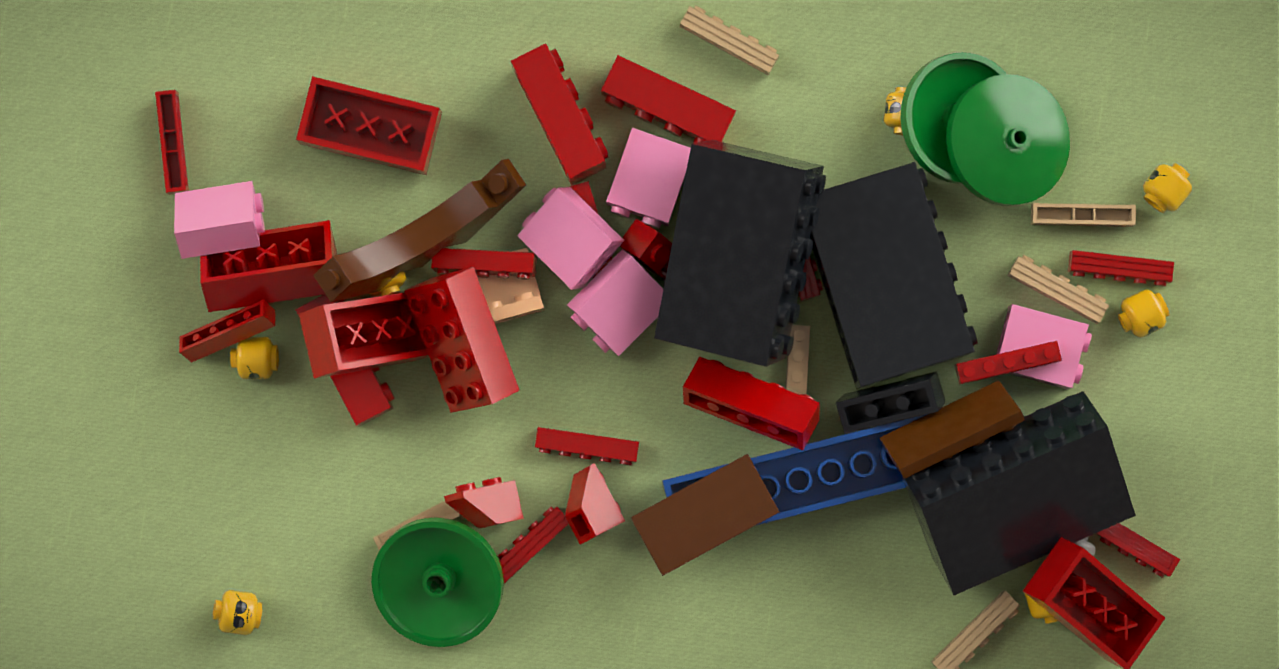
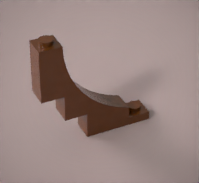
(414, 245)

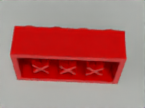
(558, 113)
(369, 125)
(272, 272)
(361, 335)
(462, 340)
(1094, 604)

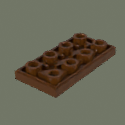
(952, 429)
(705, 514)

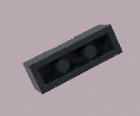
(890, 402)

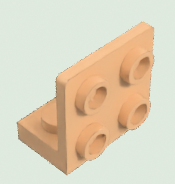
(511, 296)

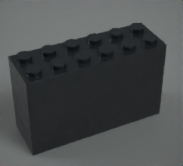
(739, 252)
(889, 276)
(1020, 493)

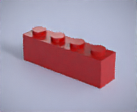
(666, 102)
(361, 389)
(751, 402)

